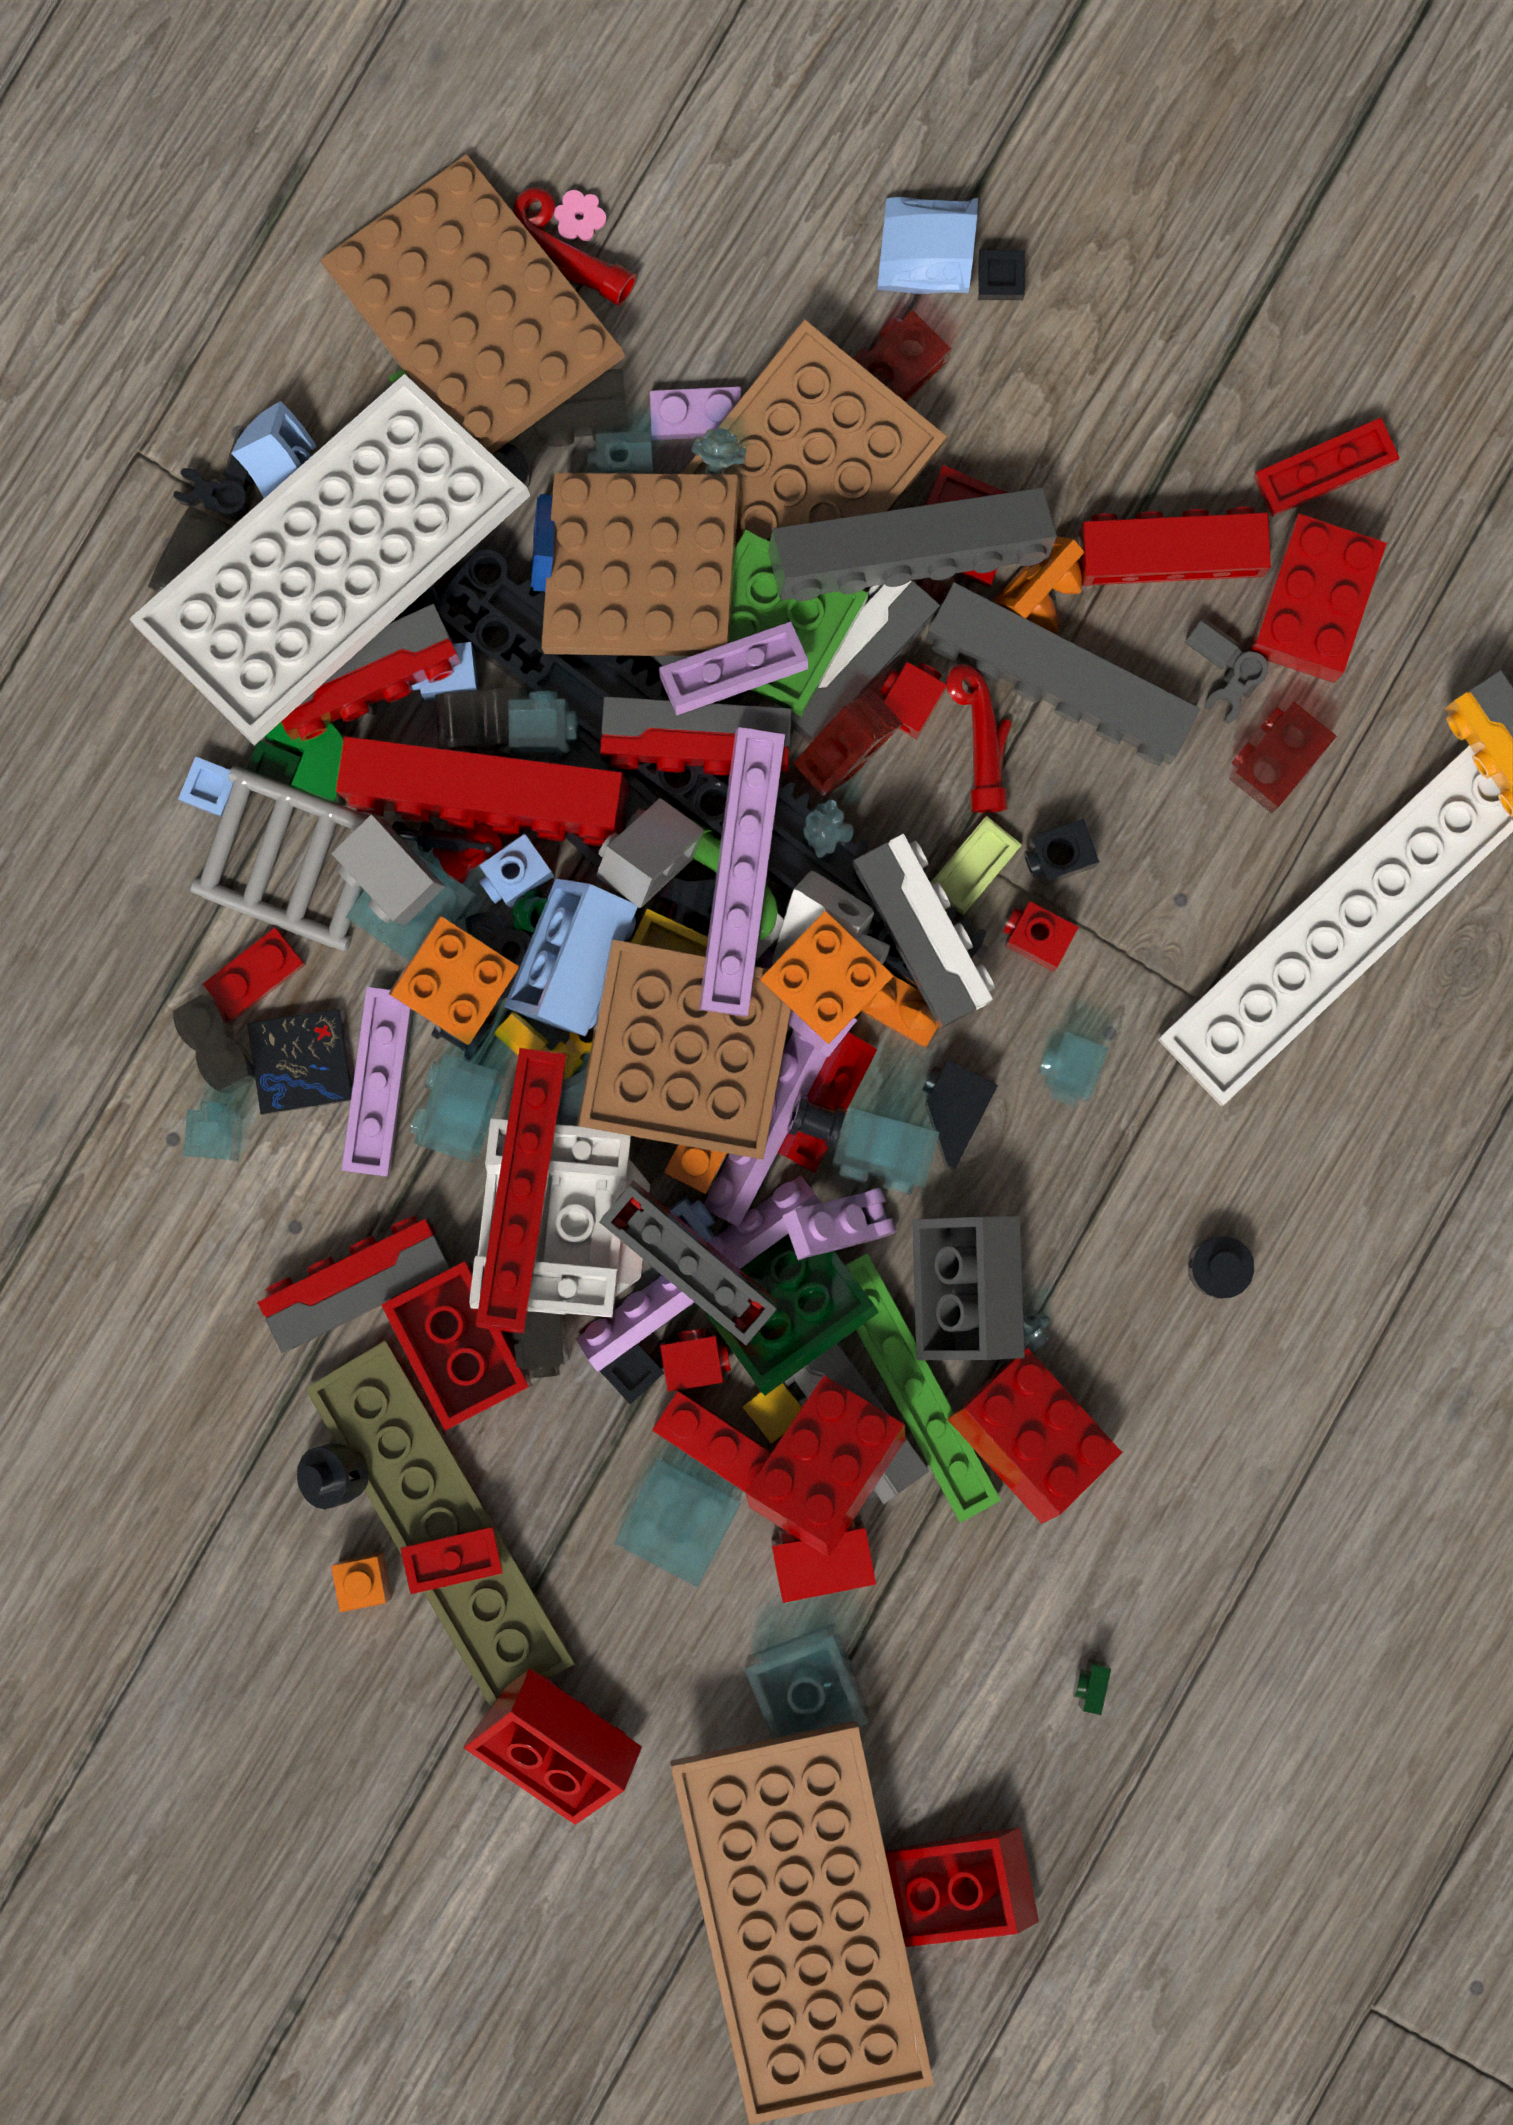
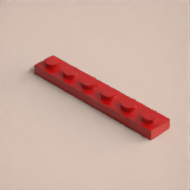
(521, 1191)

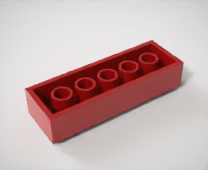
(482, 790)

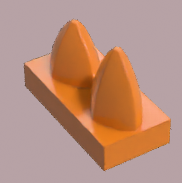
(1030, 588)
(903, 1011)

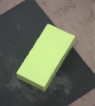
(976, 864)

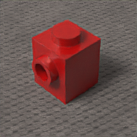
(913, 696)
(1039, 935)
(694, 1360)

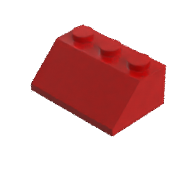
(554, 1747)

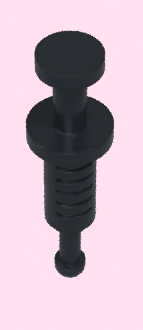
(430, 838)

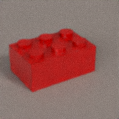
(1317, 598)
(455, 1361)
(1035, 1436)
(826, 1466)

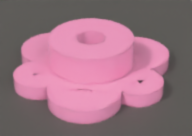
(577, 205)

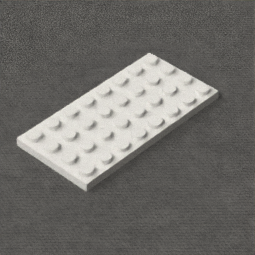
(329, 558)

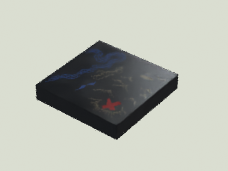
(300, 1061)

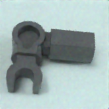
(1246, 668)

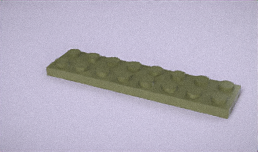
(426, 1497)

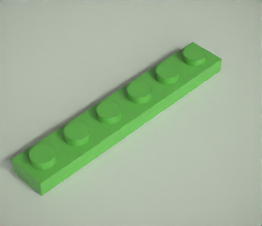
(921, 1399)

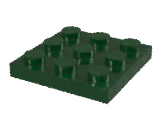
(814, 1312)

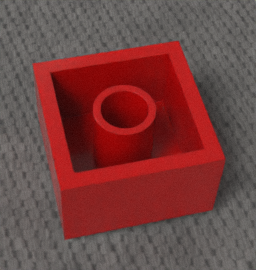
(810, 1574)

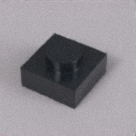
(1001, 274)
(632, 1373)

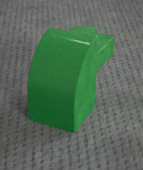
(319, 760)

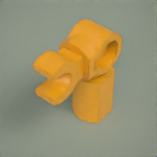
(518, 1033)

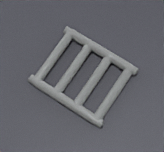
(250, 902)

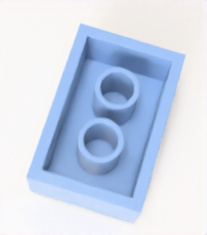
(569, 956)

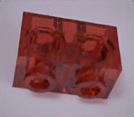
(906, 372)
(847, 743)
(1288, 762)

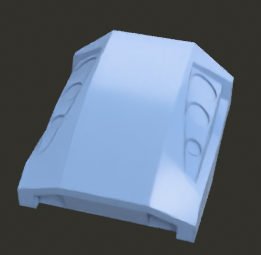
(927, 245)

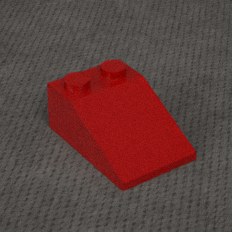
(963, 1888)

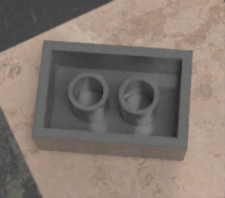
(968, 1288)

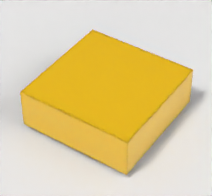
(773, 1412)

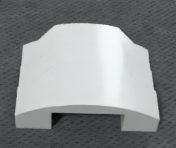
(577, 1258)

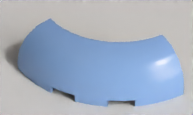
(273, 447)

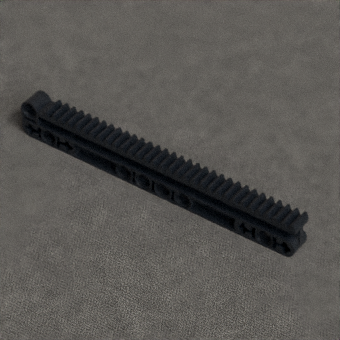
(590, 678)

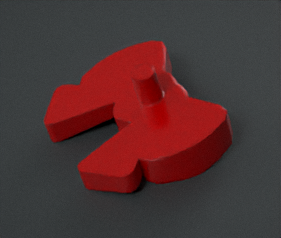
(460, 864)

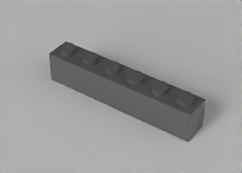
(911, 544)
(1062, 675)

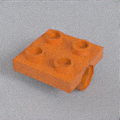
(826, 977)
(453, 980)

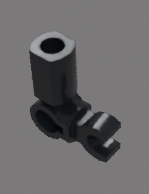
(224, 497)

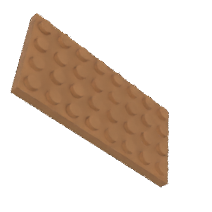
(802, 1922)

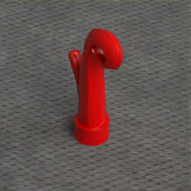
(576, 265)
(988, 742)

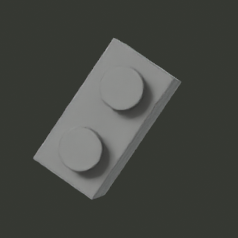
(648, 852)
(387, 871)

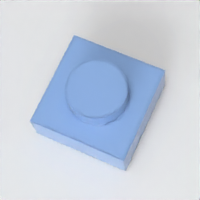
(207, 787)

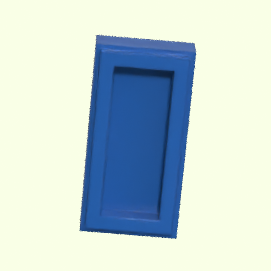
(542, 543)

